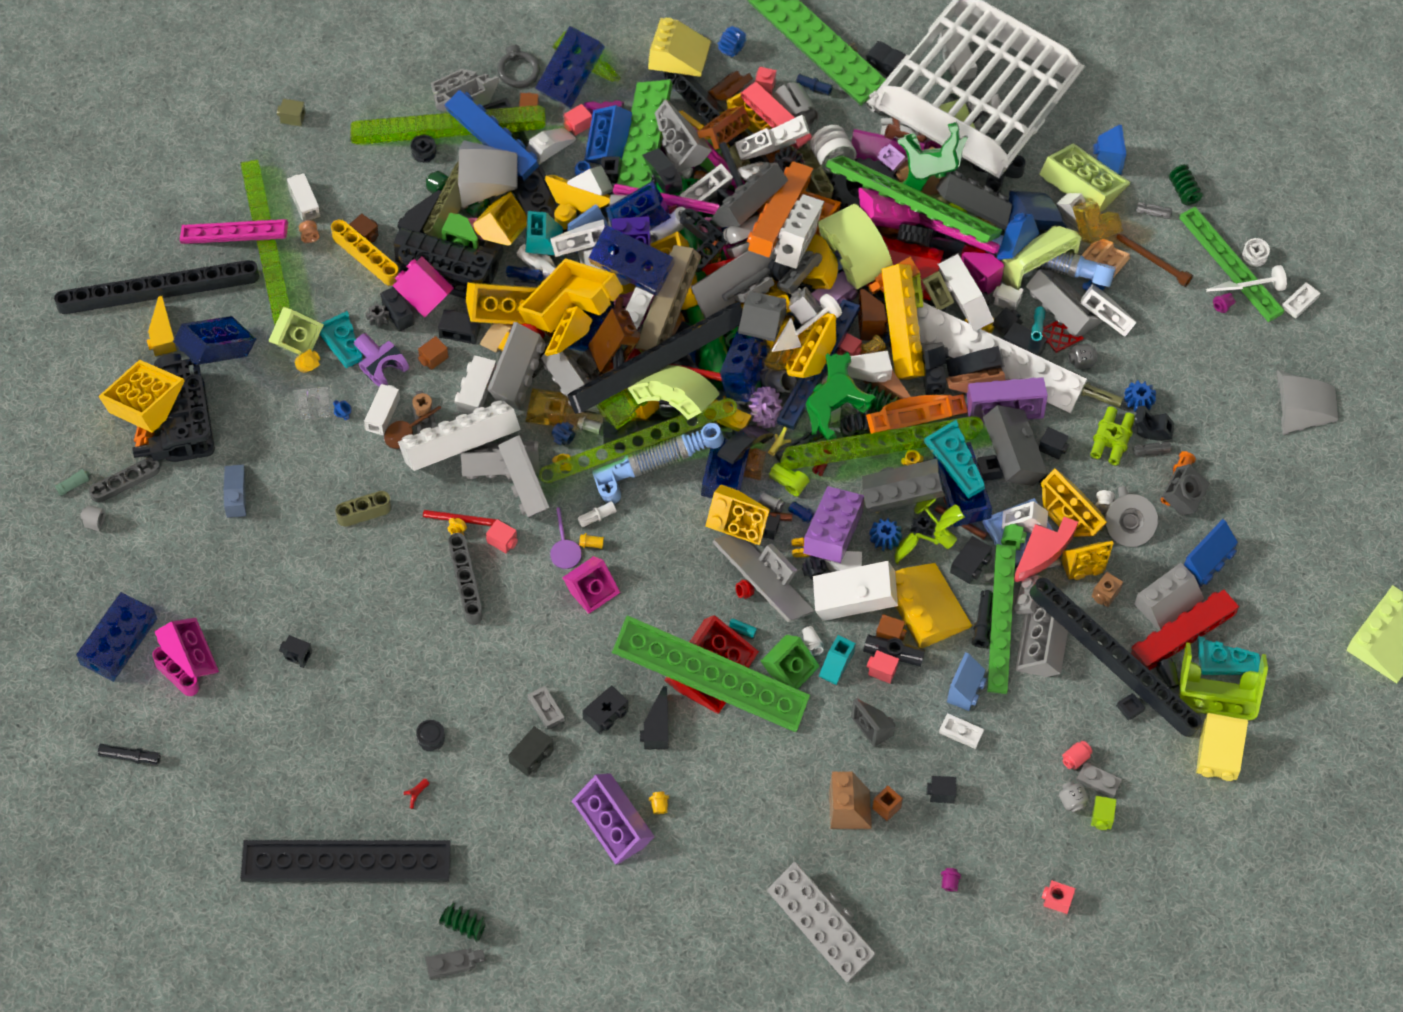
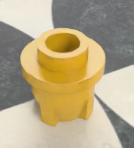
(659, 802)

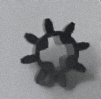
(925, 522)
(813, 566)

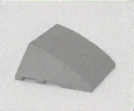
(478, 86)
(485, 172)
(1305, 402)

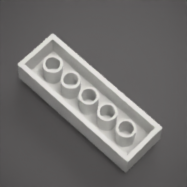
(458, 435)

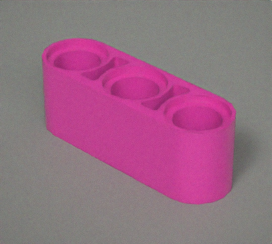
(180, 678)

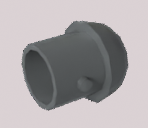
(779, 380)

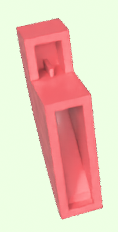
(1044, 548)

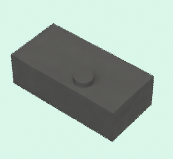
(1015, 445)

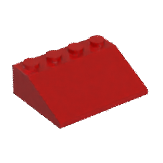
(925, 258)
(723, 641)

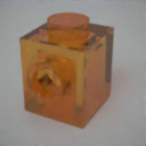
(755, 464)

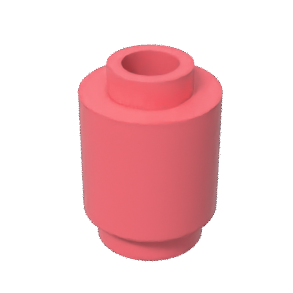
(1077, 755)

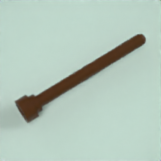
(1183, 277)

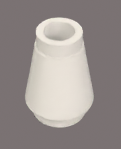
(812, 641)

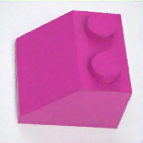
(984, 269)
(591, 584)

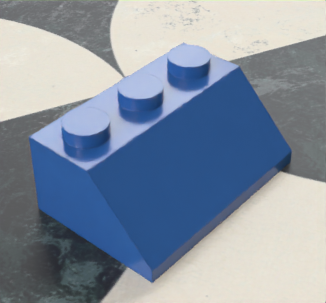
(607, 133)
(1212, 553)

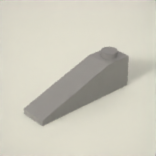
(680, 138)

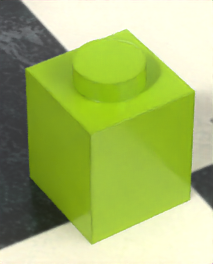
(1103, 813)

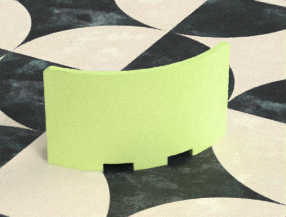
(858, 244)
(679, 386)

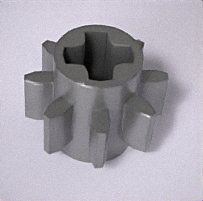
(377, 315)

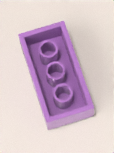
(833, 524)

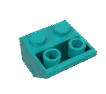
(539, 230)

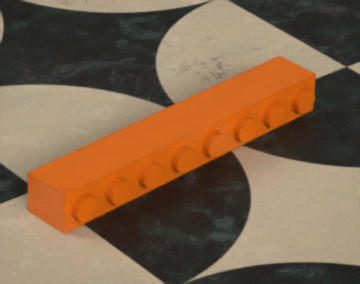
(766, 230)

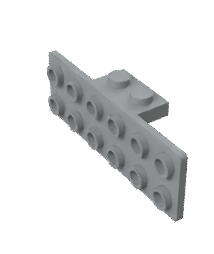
(711, 288)
(767, 573)
(822, 921)

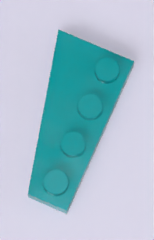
(952, 452)

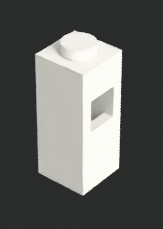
(303, 197)
(382, 409)

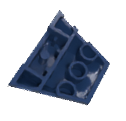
(1039, 205)

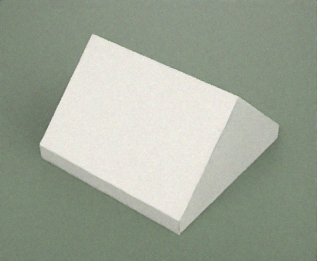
(593, 180)

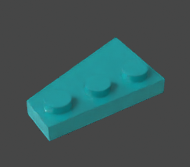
(340, 338)
(1225, 660)

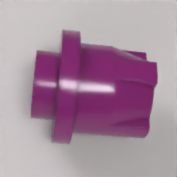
(1223, 302)
(950, 879)

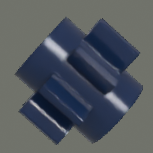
(563, 433)

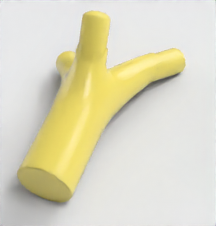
(779, 441)

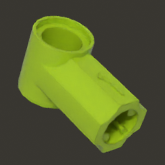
(793, 481)

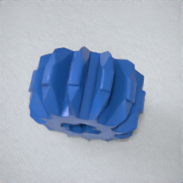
(732, 41)
(1139, 395)
(885, 534)

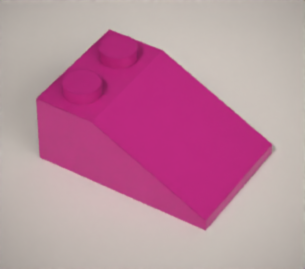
(187, 647)

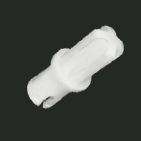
(597, 514)

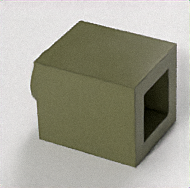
(291, 112)

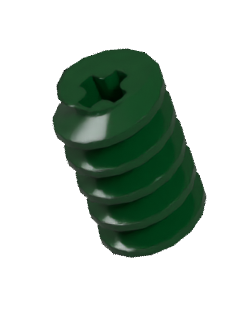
(1185, 185)
(880, 398)
(463, 922)

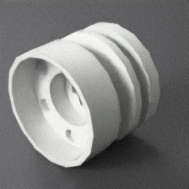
(830, 143)

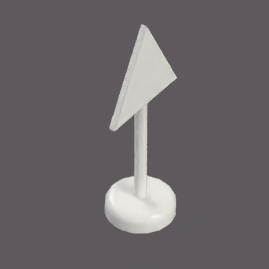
(1278, 278)
(789, 338)

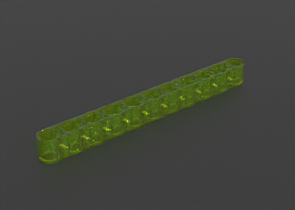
(441, 125)
(267, 248)
(872, 441)
(630, 447)

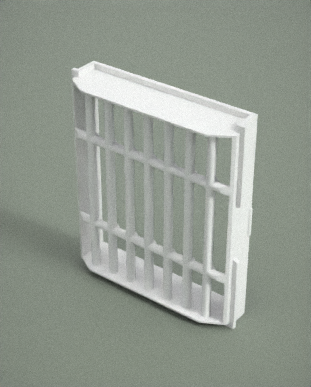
(934, 122)

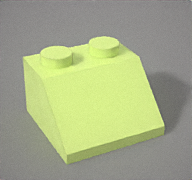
(295, 331)

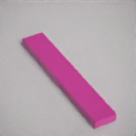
(234, 231)

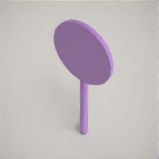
(565, 553)

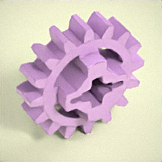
(765, 407)

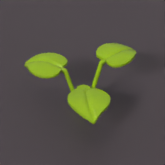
(941, 533)

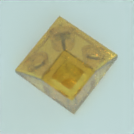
(547, 407)

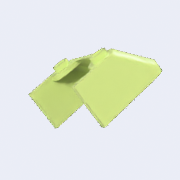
(1039, 251)

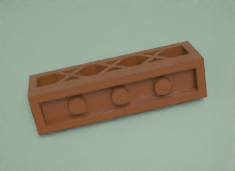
(726, 121)

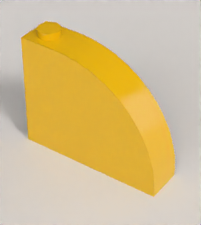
(826, 273)

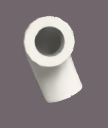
(668, 227)

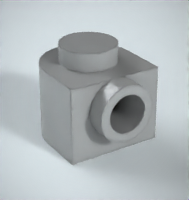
(93, 517)

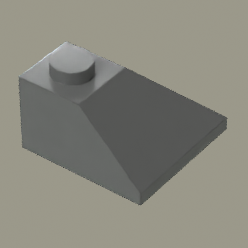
(872, 722)

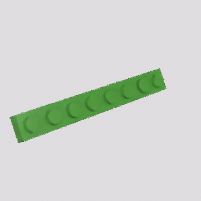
(1231, 263)
(1001, 619)

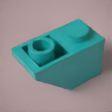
(837, 659)

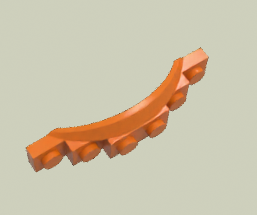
(916, 411)

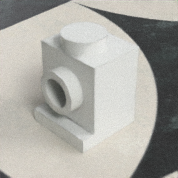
(1007, 296)

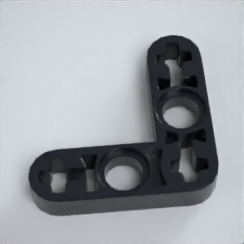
(708, 238)

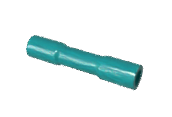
(1037, 329)

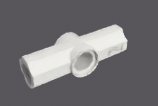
(537, 261)

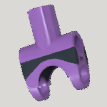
(379, 358)

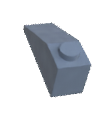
(234, 491)

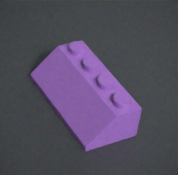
(1015, 393)
(612, 817)

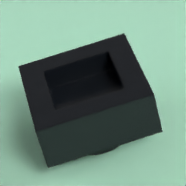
(1130, 706)

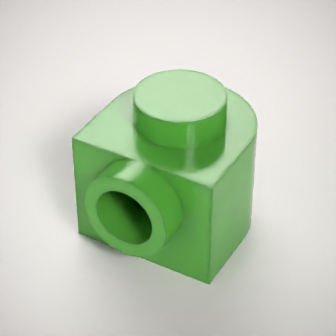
(1013, 536)

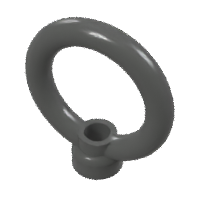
(514, 54)

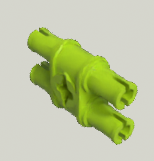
(1104, 436)

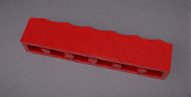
(1186, 629)

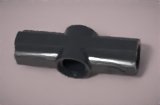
(906, 653)

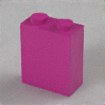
(422, 286)

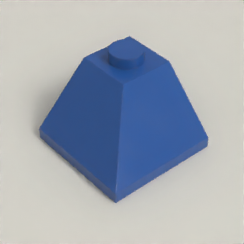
(1111, 149)

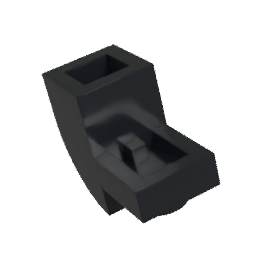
(1153, 427)

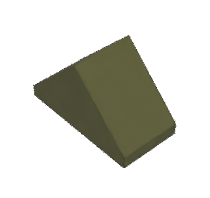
(937, 291)

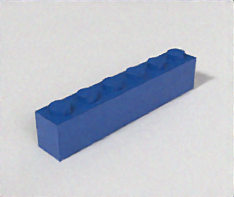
(489, 132)

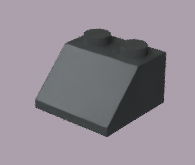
(762, 316)

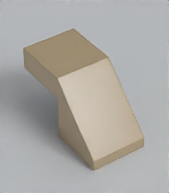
(495, 336)

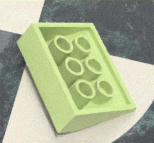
(1079, 172)
(1381, 637)

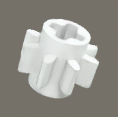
(871, 103)

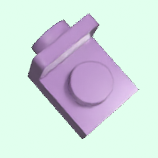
(891, 157)

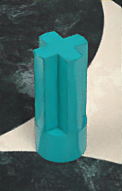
(743, 628)

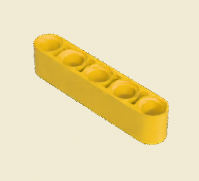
(359, 247)

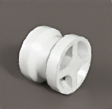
(1105, 499)

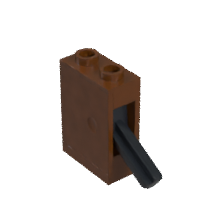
(614, 340)

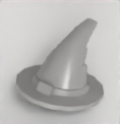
(1131, 519)

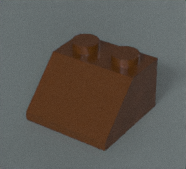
(871, 317)

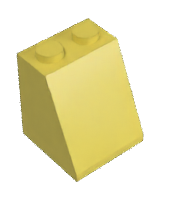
(1221, 746)

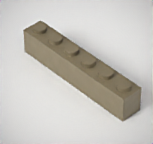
(669, 302)

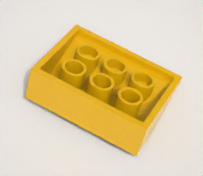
(143, 395)
(928, 605)

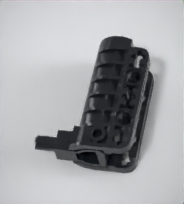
(451, 260)
(180, 432)

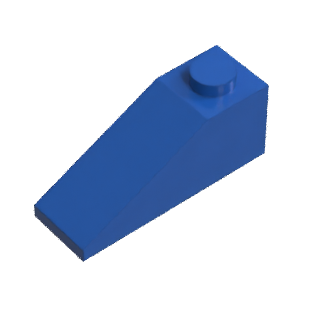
(1017, 235)

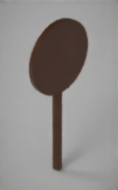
(399, 429)

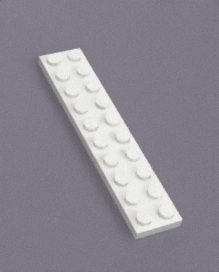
(1061, 384)

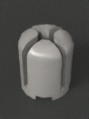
(796, 102)
(737, 233)

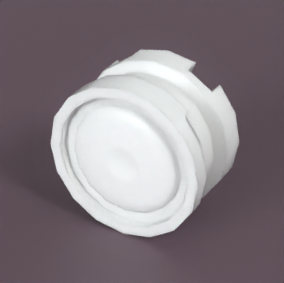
(1255, 252)

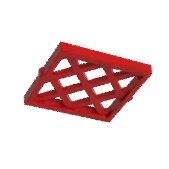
(1049, 340)

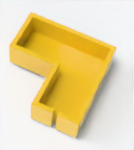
(568, 287)

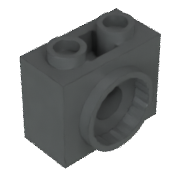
(1185, 490)

